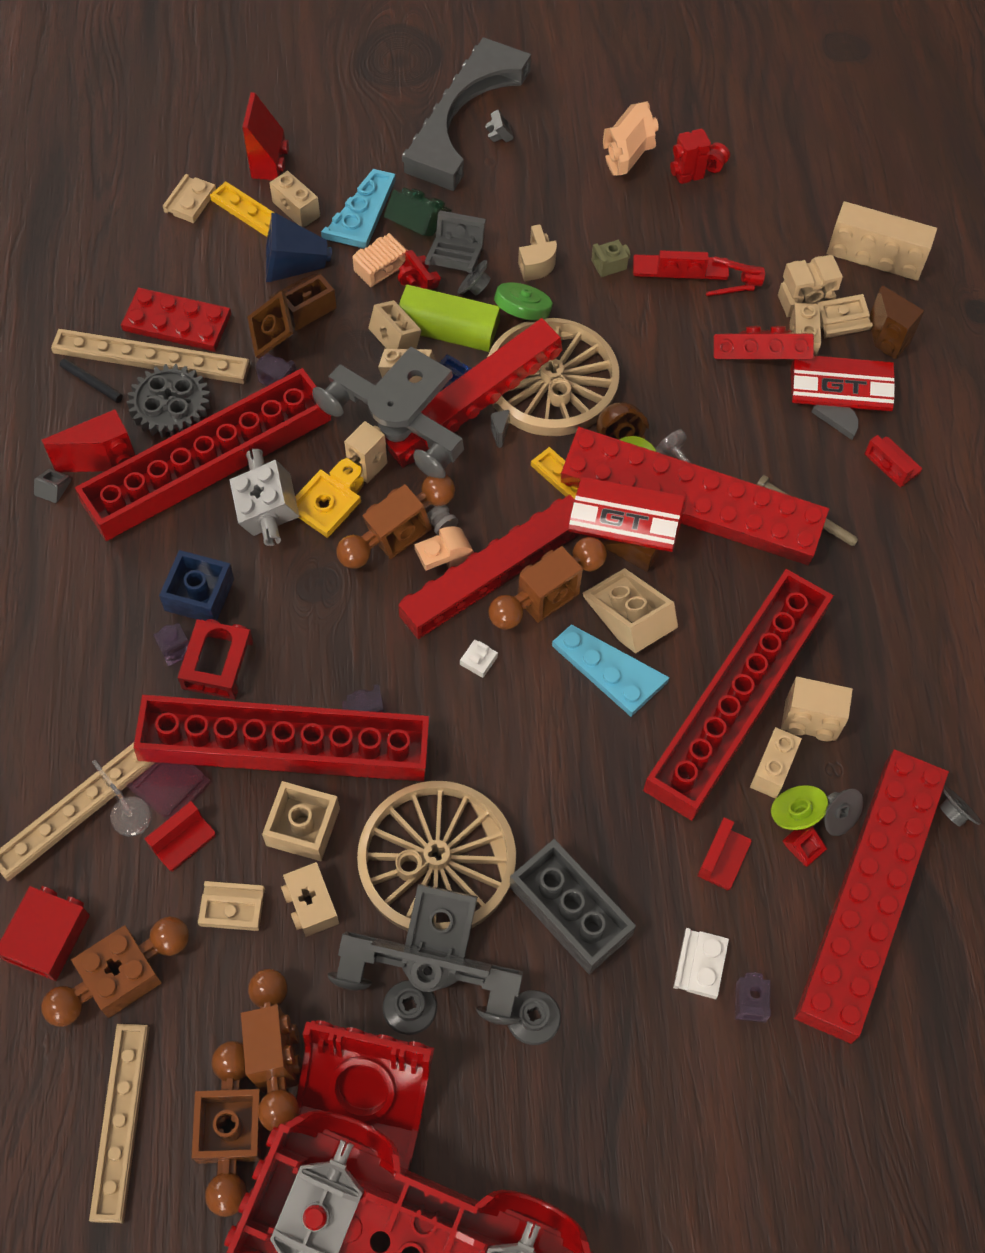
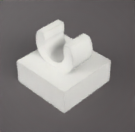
(478, 658)

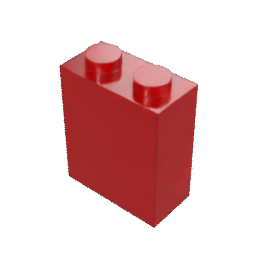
(43, 932)

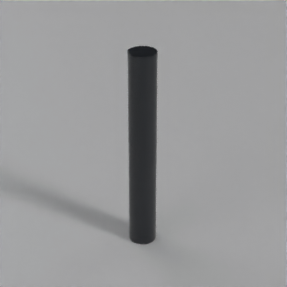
(91, 380)

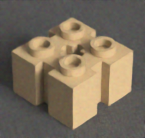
(809, 282)

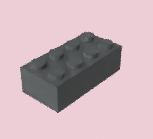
(572, 906)

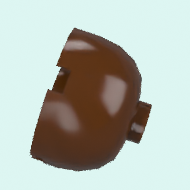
(622, 421)

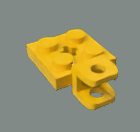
(338, 488)

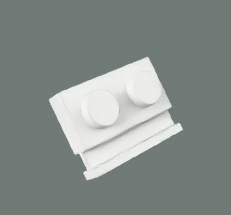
(701, 963)

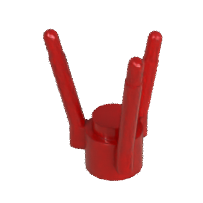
(751, 275)

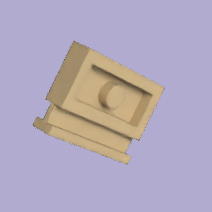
(189, 198)
(844, 316)
(231, 906)

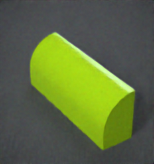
(451, 317)

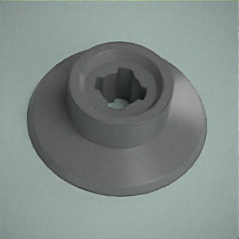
(475, 281)
(957, 809)
(843, 811)
(409, 1021)
(539, 1030)

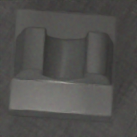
(499, 127)

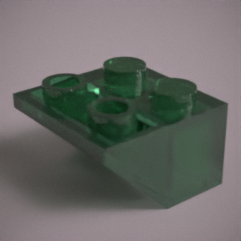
(415, 210)

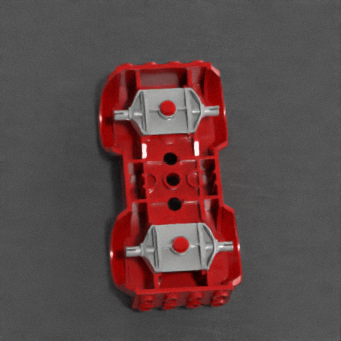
(342, 1181)

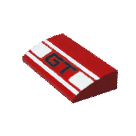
(843, 383)
(627, 514)

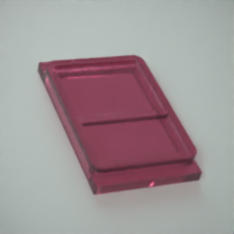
(168, 786)

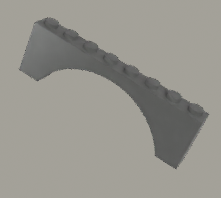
(488, 68)

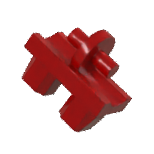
(416, 273)

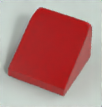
(805, 845)

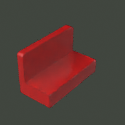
(892, 460)
(180, 837)
(724, 856)

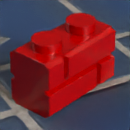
(690, 156)

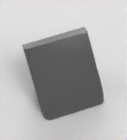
(499, 426)
(51, 485)

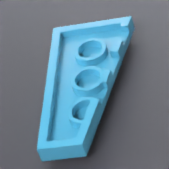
(362, 211)
(612, 671)

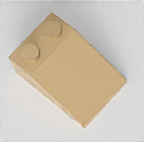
(632, 609)

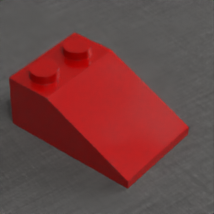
(263, 141)
(90, 445)

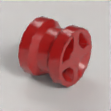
(718, 156)

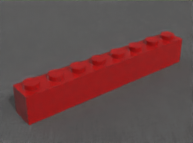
(484, 385)
(488, 569)

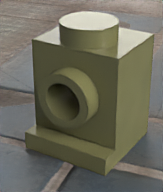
(610, 257)

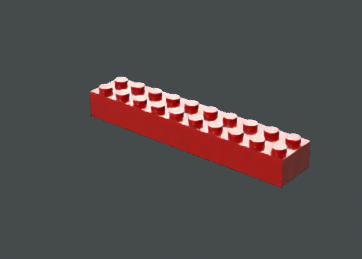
(201, 455)
(712, 499)
(737, 695)
(281, 738)
(871, 897)

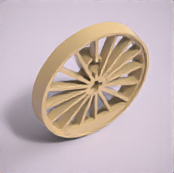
(565, 378)
(489, 816)

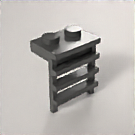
(457, 241)

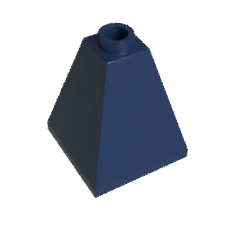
(293, 249)

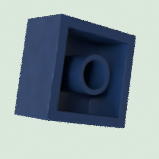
(196, 586)

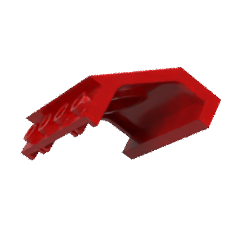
(366, 1079)

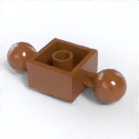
(395, 521)
(548, 584)
(96, 967)
(271, 1048)
(213, 1144)

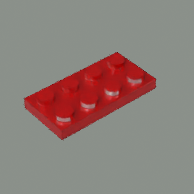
(176, 319)

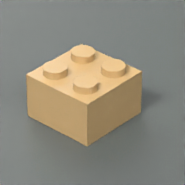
(816, 709)
(301, 821)

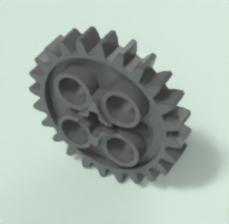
(168, 393)

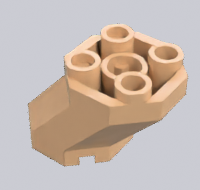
(630, 138)

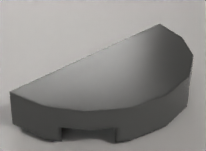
(840, 418)

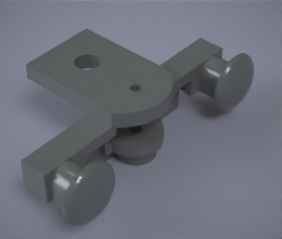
(398, 406)
(433, 955)

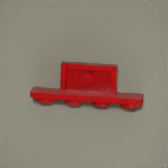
(679, 265)
(764, 344)

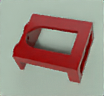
(208, 683)

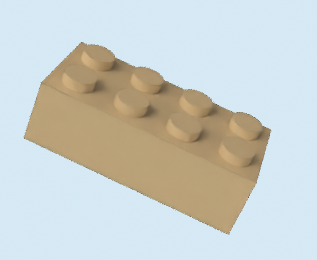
(881, 240)

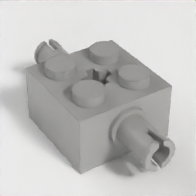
(264, 497)

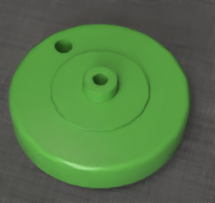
(523, 301)

